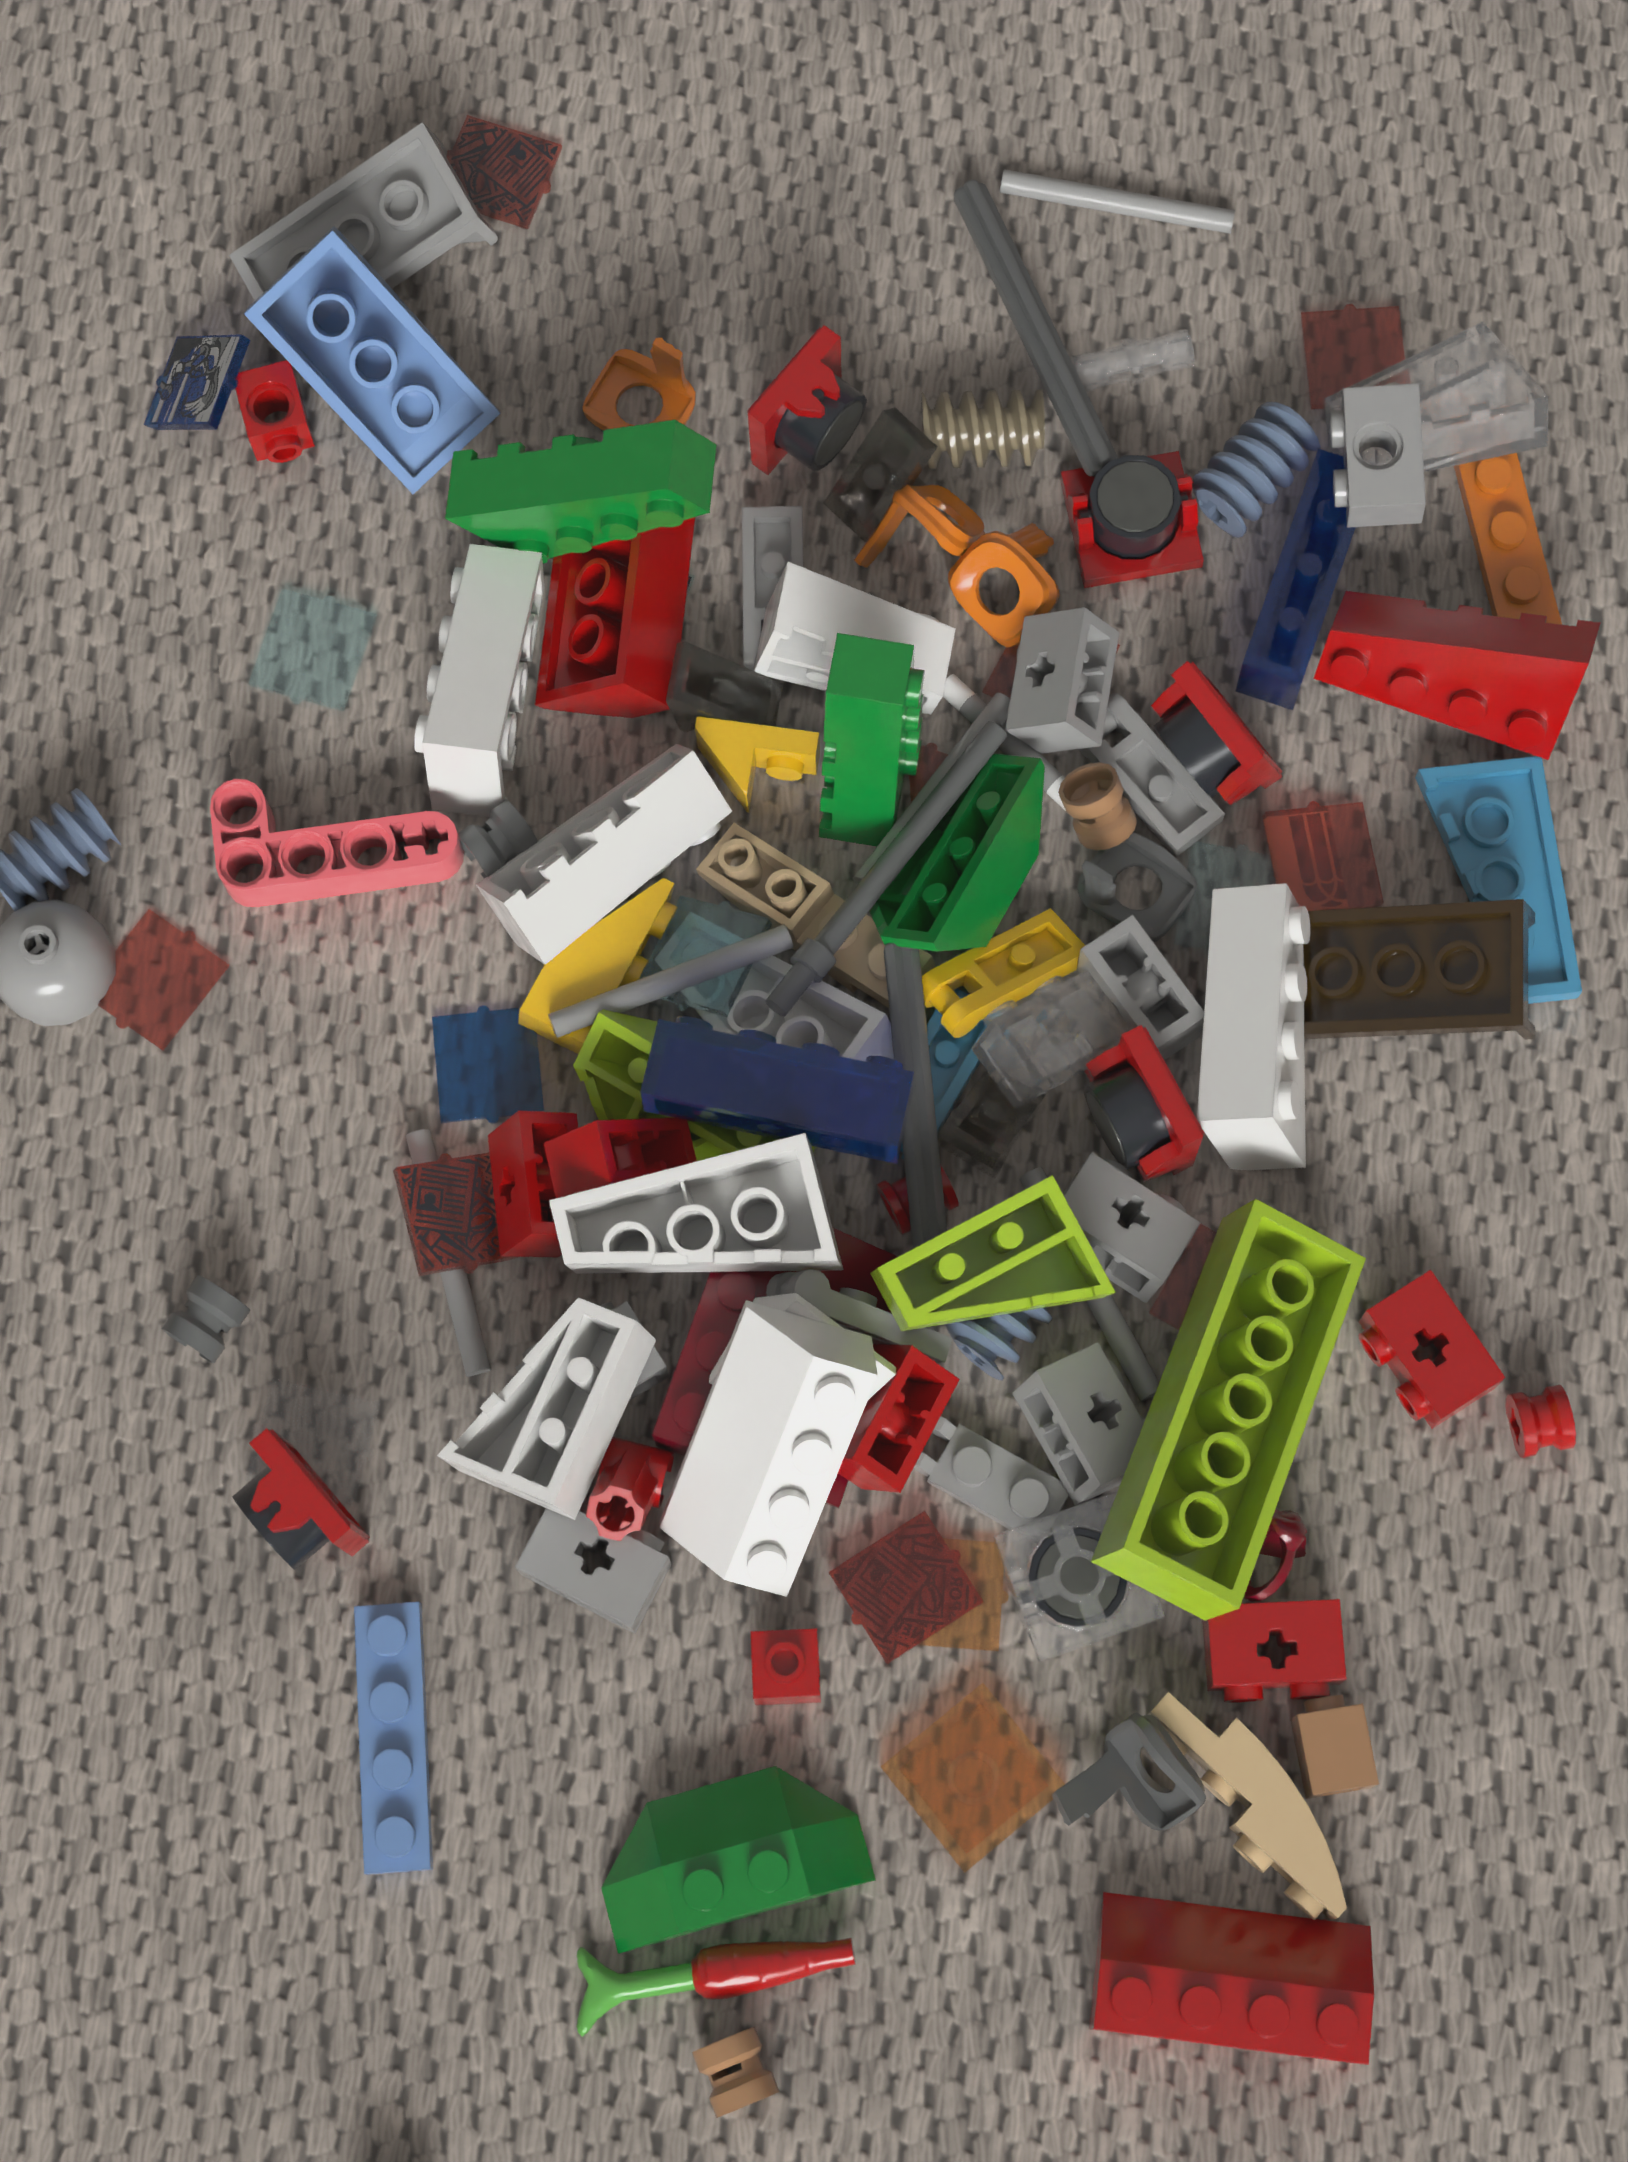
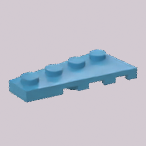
(1505, 848)

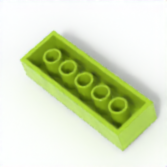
(1229, 1411)

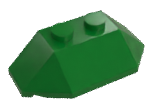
(969, 864)
(730, 1857)

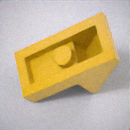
(740, 747)

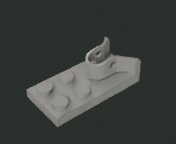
(392, 208)

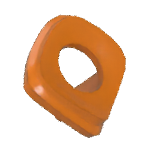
(631, 369)
(921, 503)
(1017, 555)

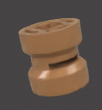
(1099, 816)
(740, 2087)

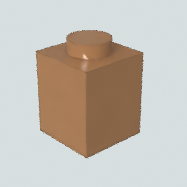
(1333, 1747)

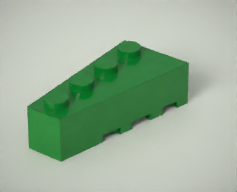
(583, 488)
(869, 737)

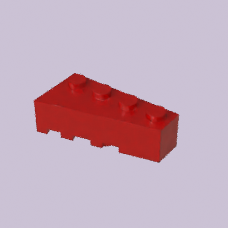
(1461, 666)

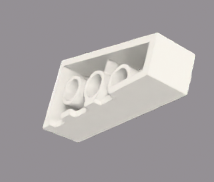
(480, 678)
(605, 853)

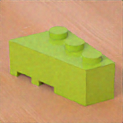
(995, 1264)

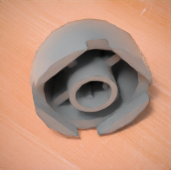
(54, 962)

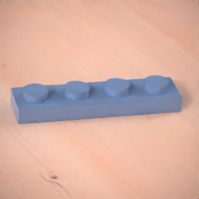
(393, 1738)

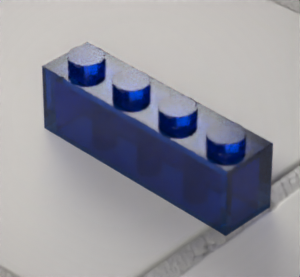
(1298, 591)
(777, 1088)

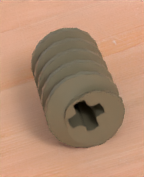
(984, 428)

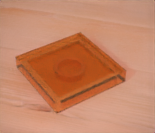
(973, 1777)

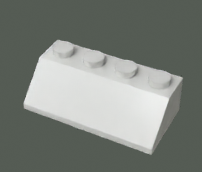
(769, 1445)

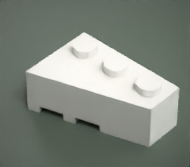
(812, 609)
(558, 1411)

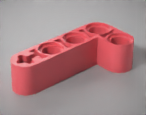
(338, 843)

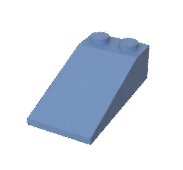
(372, 360)

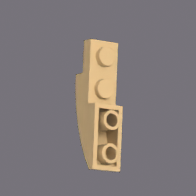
(777, 887)
(1277, 1821)

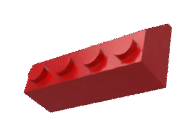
(615, 624)
(1233, 1978)

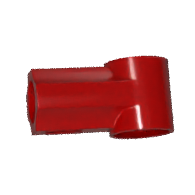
(627, 1487)

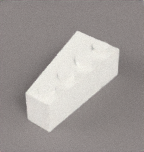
(1255, 1028)
(710, 1215)

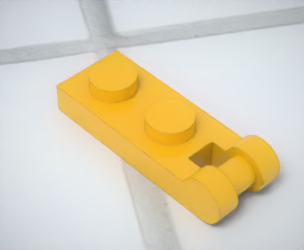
(1002, 971)

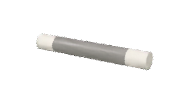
(971, 705)

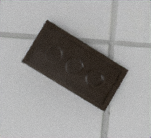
(1418, 970)

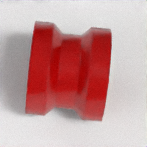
(1541, 1421)

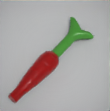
(713, 1973)

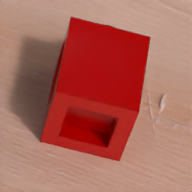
(268, 391)
(785, 1666)

